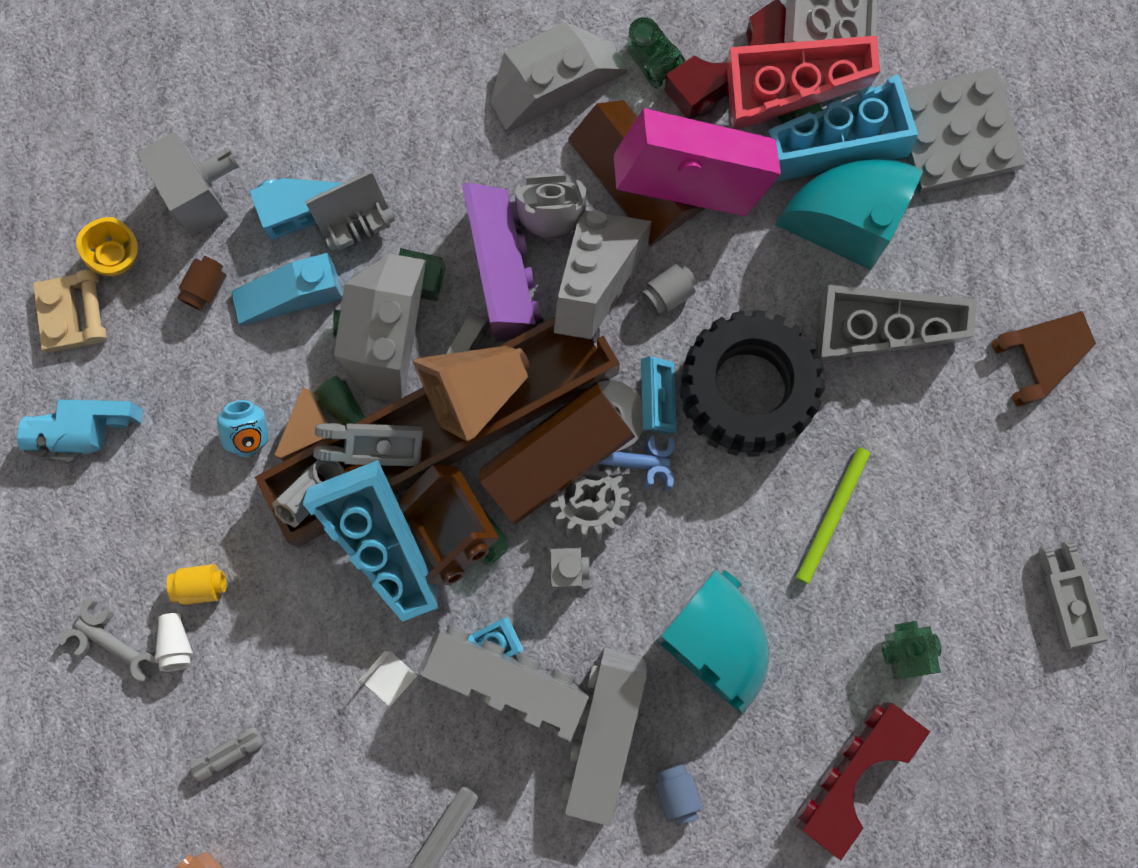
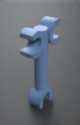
(655, 461)

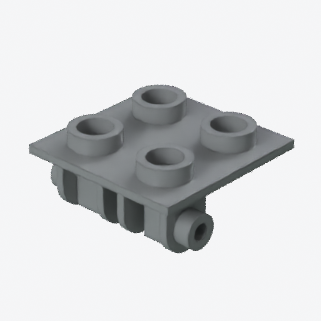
(350, 209)

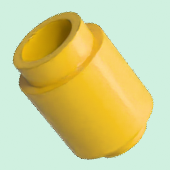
(196, 584)

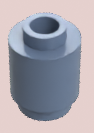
(678, 795)

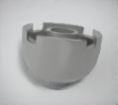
(550, 205)

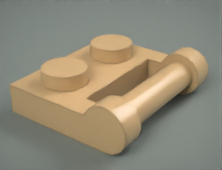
(59, 313)

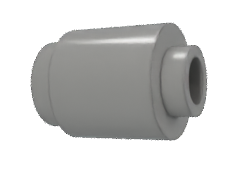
(669, 289)

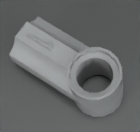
(289, 504)

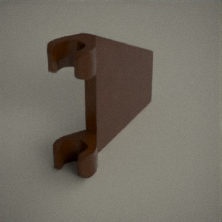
(1049, 351)

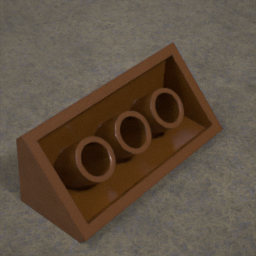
(596, 143)
(555, 453)

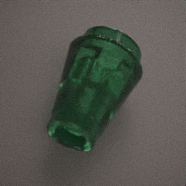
(339, 401)

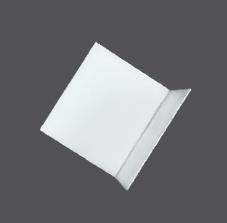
(388, 677)

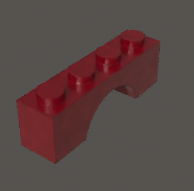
(701, 84)
(832, 815)

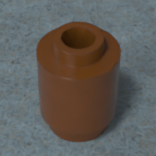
(201, 283)

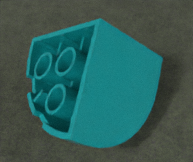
(853, 208)
(721, 640)

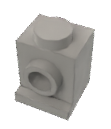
(569, 569)

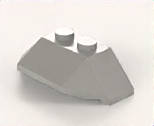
(551, 73)
(380, 325)

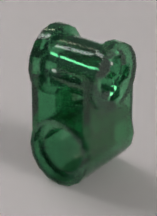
(656, 56)

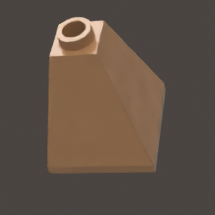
(471, 385)

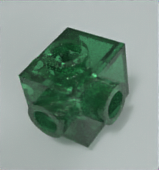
(924, 653)

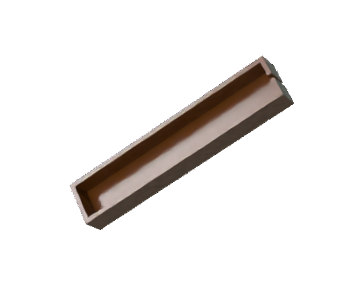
(557, 373)

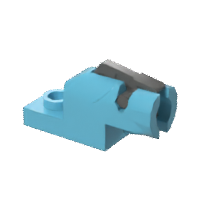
(74, 428)

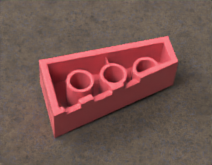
(795, 75)

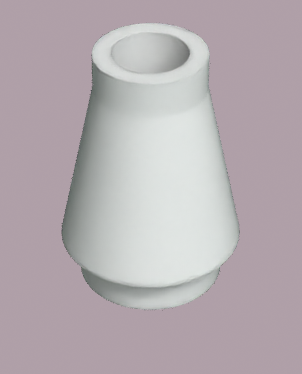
(172, 644)

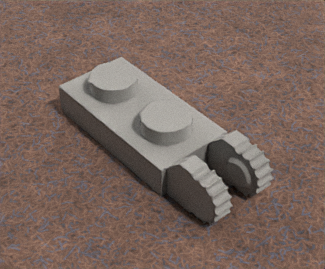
(368, 443)
(1072, 597)

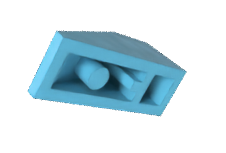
(283, 204)
(288, 290)

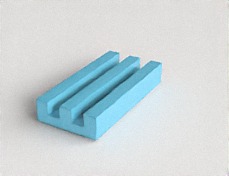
(658, 395)

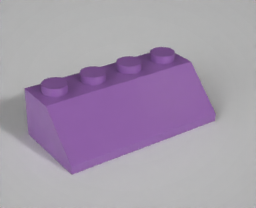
(500, 261)

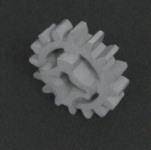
(589, 516)

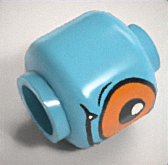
(242, 428)

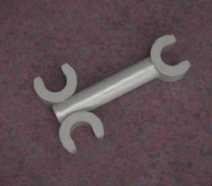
(88, 630)

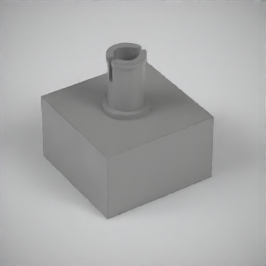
(186, 182)

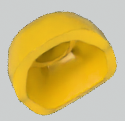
(110, 256)

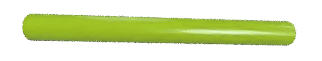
(833, 515)

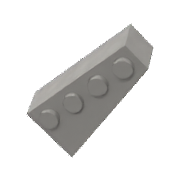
(606, 738)

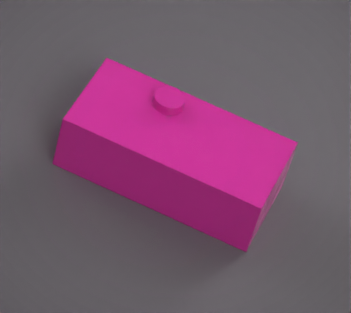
(695, 163)

